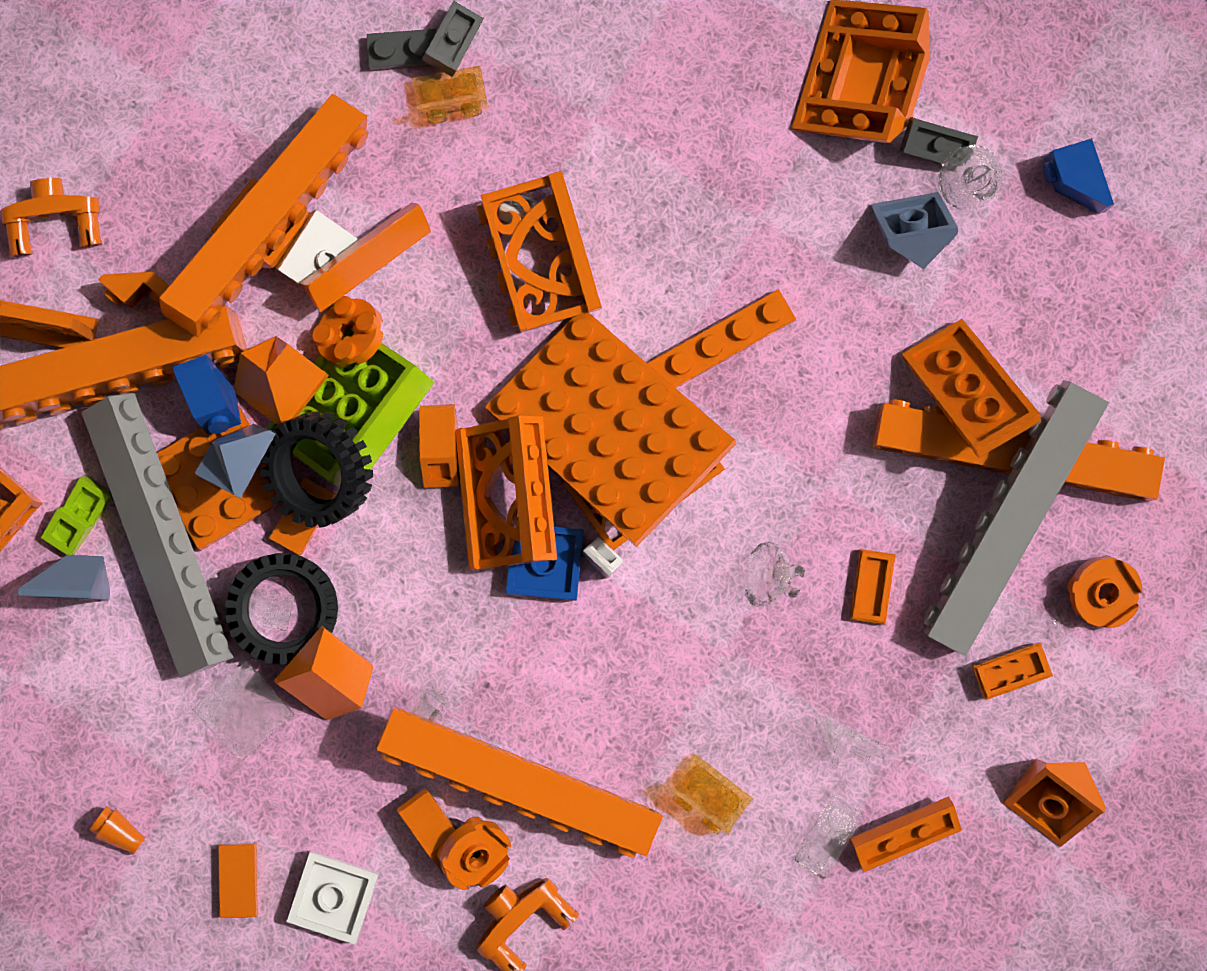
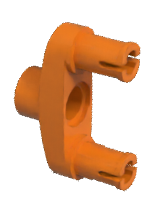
(49, 199)
(511, 912)

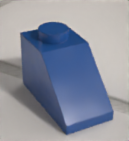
(1079, 175)
(208, 395)

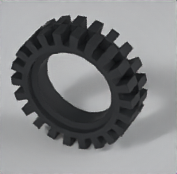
(351, 463)
(250, 577)

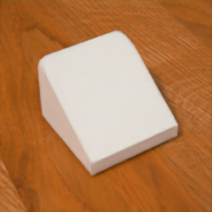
(602, 557)

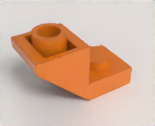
(131, 287)
(438, 445)
(427, 822)

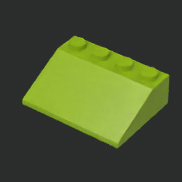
(371, 399)

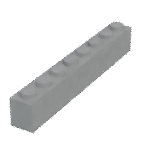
(1014, 517)
(156, 534)

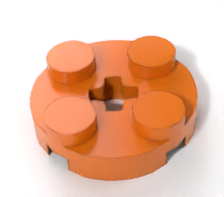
(331, 332)
(1085, 590)
(466, 840)

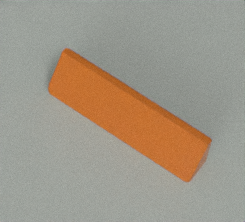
(366, 256)

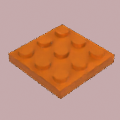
(205, 508)

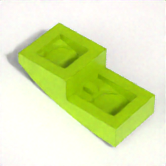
(78, 516)

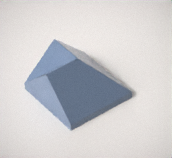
(916, 226)
(235, 457)
(71, 578)

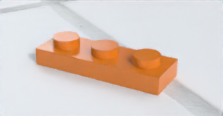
(906, 834)

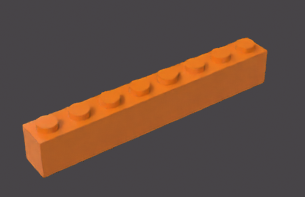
(264, 216)
(1098, 468)
(518, 781)

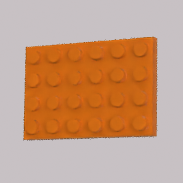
(614, 426)

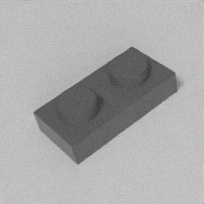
(452, 39)
(398, 49)
(933, 140)

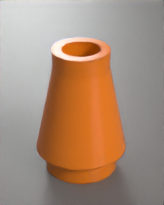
(117, 831)

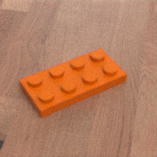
(971, 388)

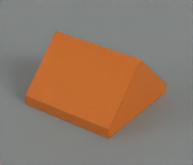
(327, 676)

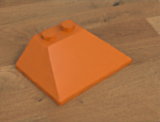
(865, 71)

